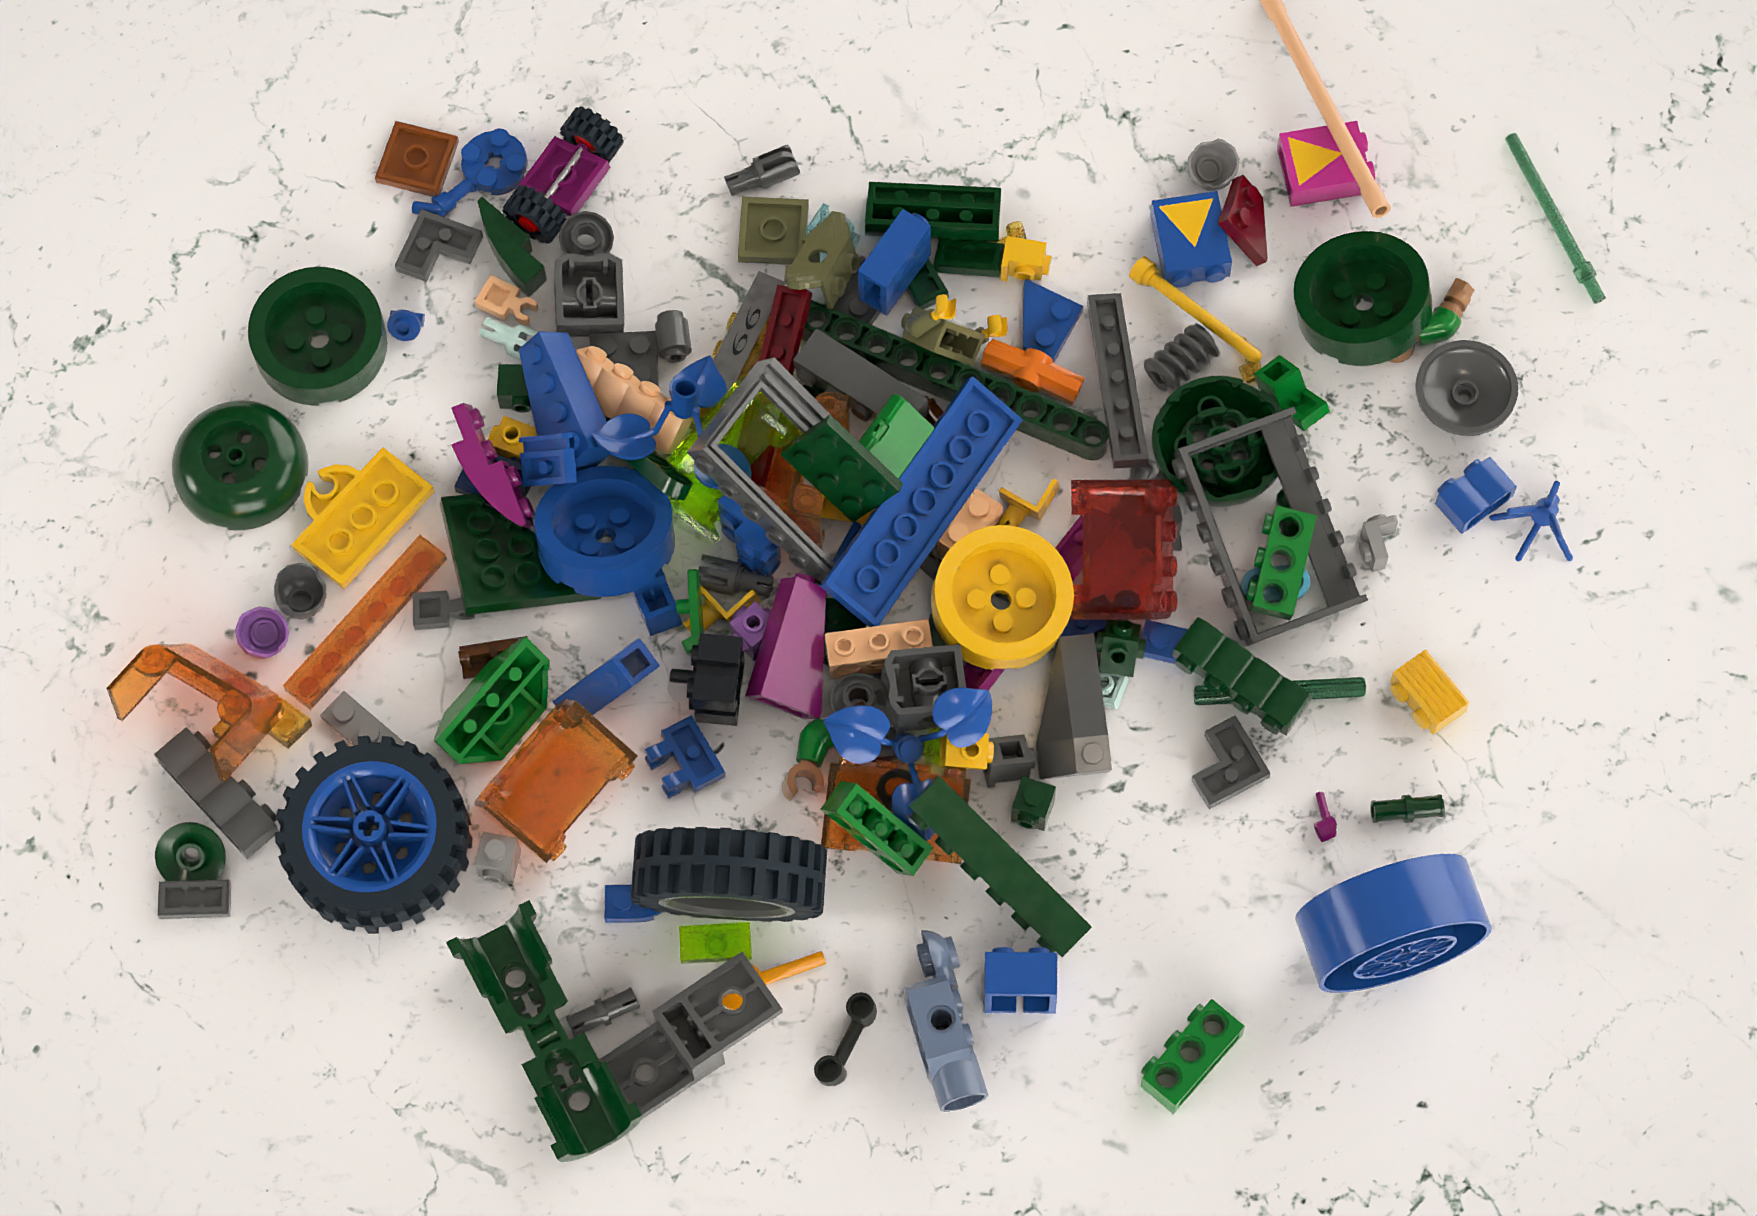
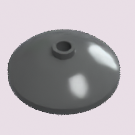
(1470, 370)

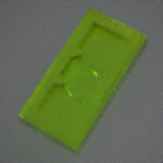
(714, 942)

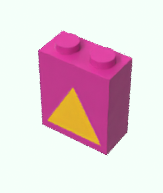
(1315, 166)

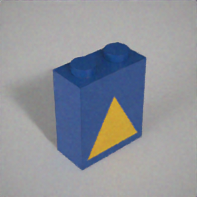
(1190, 240)

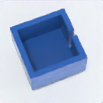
(1020, 974)

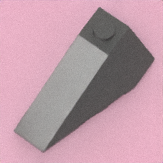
(1073, 720)

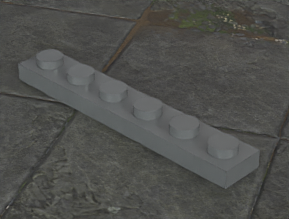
(1117, 381)

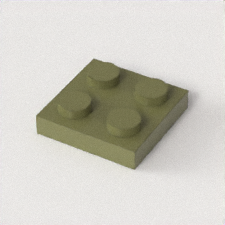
(772, 229)

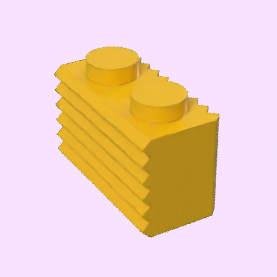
(1428, 692)

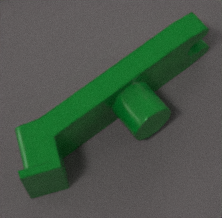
(693, 607)

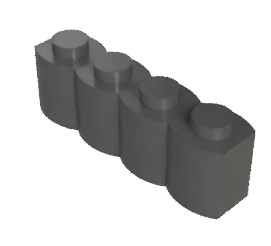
(225, 803)

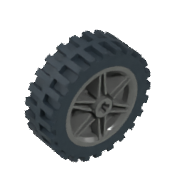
(729, 874)

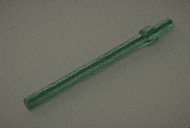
(1582, 269)

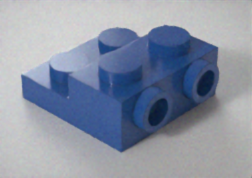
(752, 545)

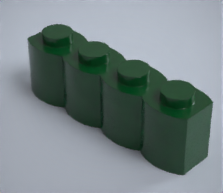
(1242, 676)

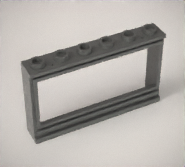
(732, 482)
(1302, 494)

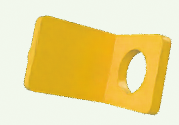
(1020, 508)
(713, 611)

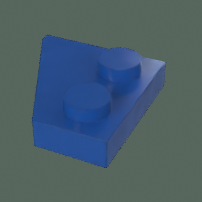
(1047, 319)

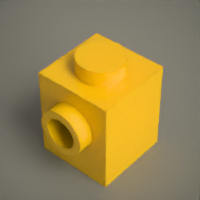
(506, 437)
(971, 757)

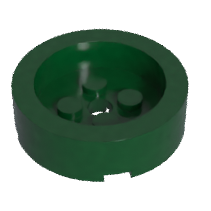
(1371, 269)
(312, 305)

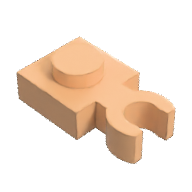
(503, 298)

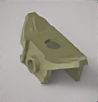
(834, 272)

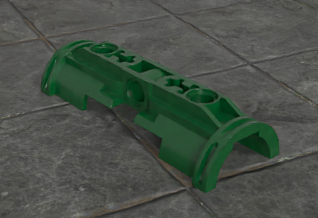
(521, 948)

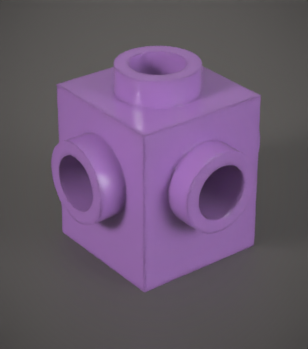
(743, 625)

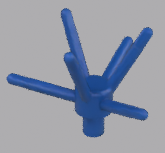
(1542, 514)

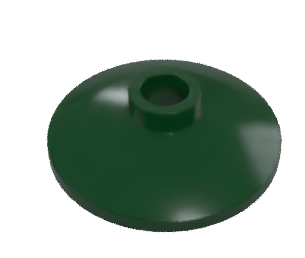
(177, 865)

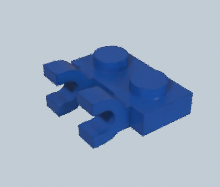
(692, 753)

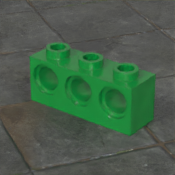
(1296, 552)
(876, 828)
(1191, 1073)

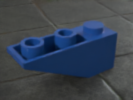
(612, 677)

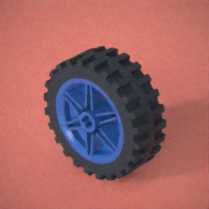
(397, 887)

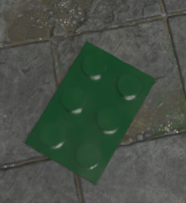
(841, 468)

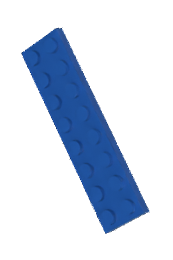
(933, 491)

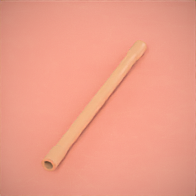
(1369, 188)

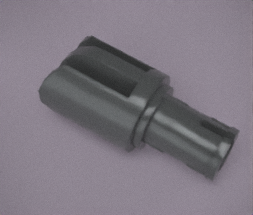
(764, 171)
(736, 579)

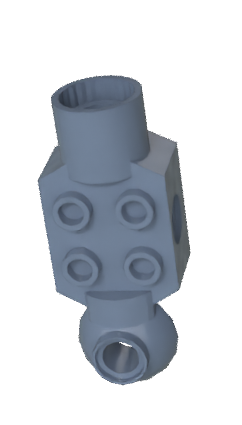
(948, 1052)

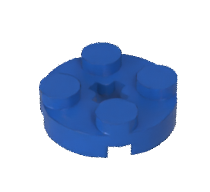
(494, 145)

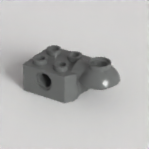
(588, 279)
(907, 685)

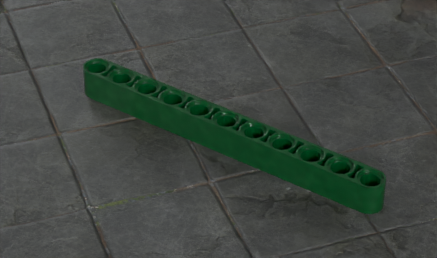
(956, 373)

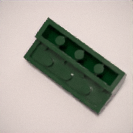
(951, 210)

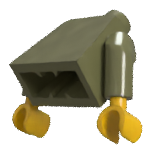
(946, 337)

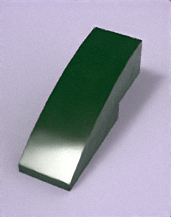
(512, 249)

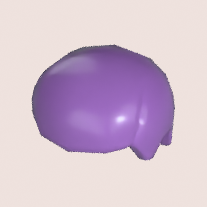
(262, 632)

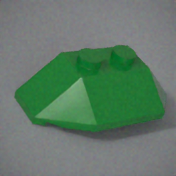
(496, 706)

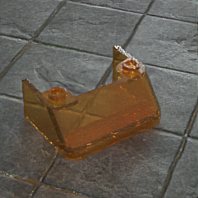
(242, 702)

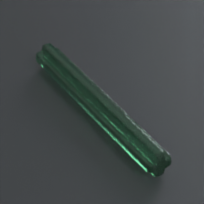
(1316, 688)

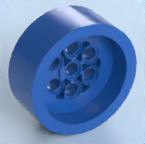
(1393, 923)

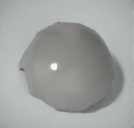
(1213, 164)

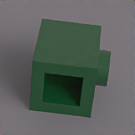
(512, 388)
(1033, 804)

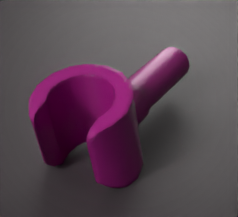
(1327, 826)

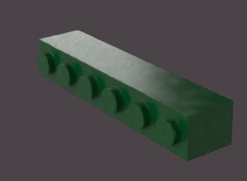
(999, 866)

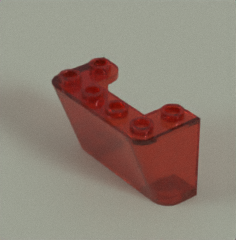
(1126, 549)

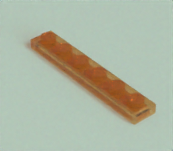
(365, 622)

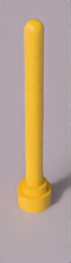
(1145, 273)

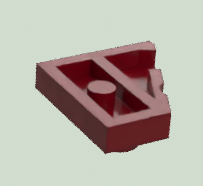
(1245, 219)

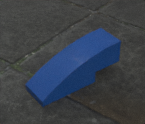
(657, 605)

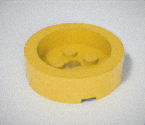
(1008, 563)

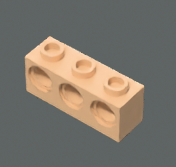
(867, 648)

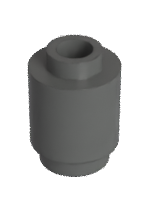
(672, 336)

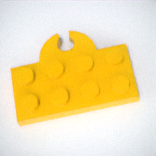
(358, 514)

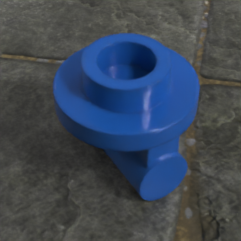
(405, 324)

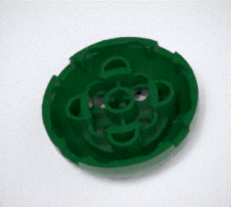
(1207, 407)
(257, 494)

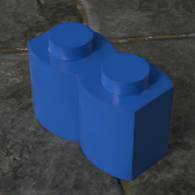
(1475, 494)

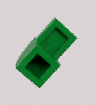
(1287, 388)

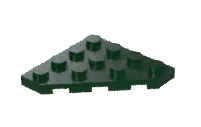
(497, 560)

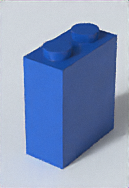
(894, 261)

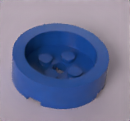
(600, 502)

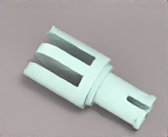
(507, 336)

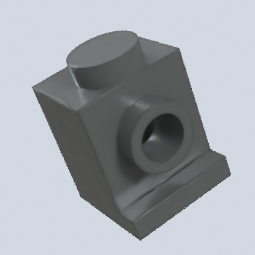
(1010, 760)

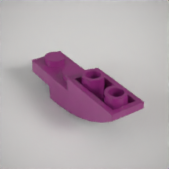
(494, 481)

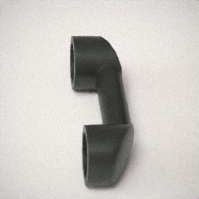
(863, 1013)

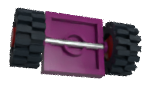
(564, 175)

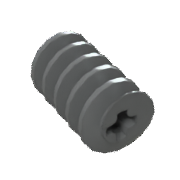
(1180, 356)

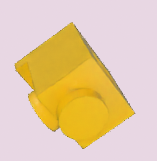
(1025, 259)

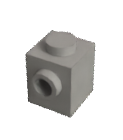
(497, 858)

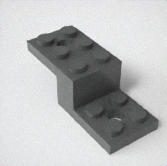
(692, 1034)

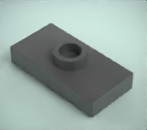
(194, 899)

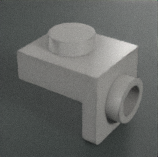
(1372, 545)

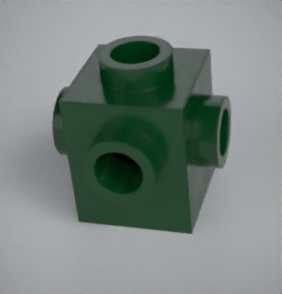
(1120, 647)

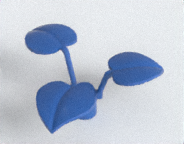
(695, 386)
(862, 728)

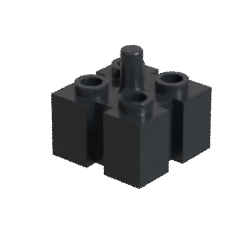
(715, 679)

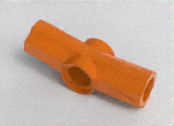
(1032, 371)

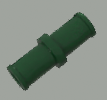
(1407, 808)

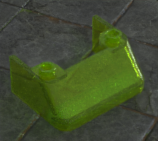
(751, 434)

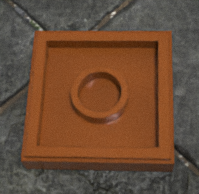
(417, 159)

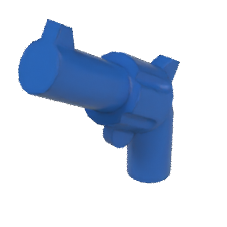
(445, 202)

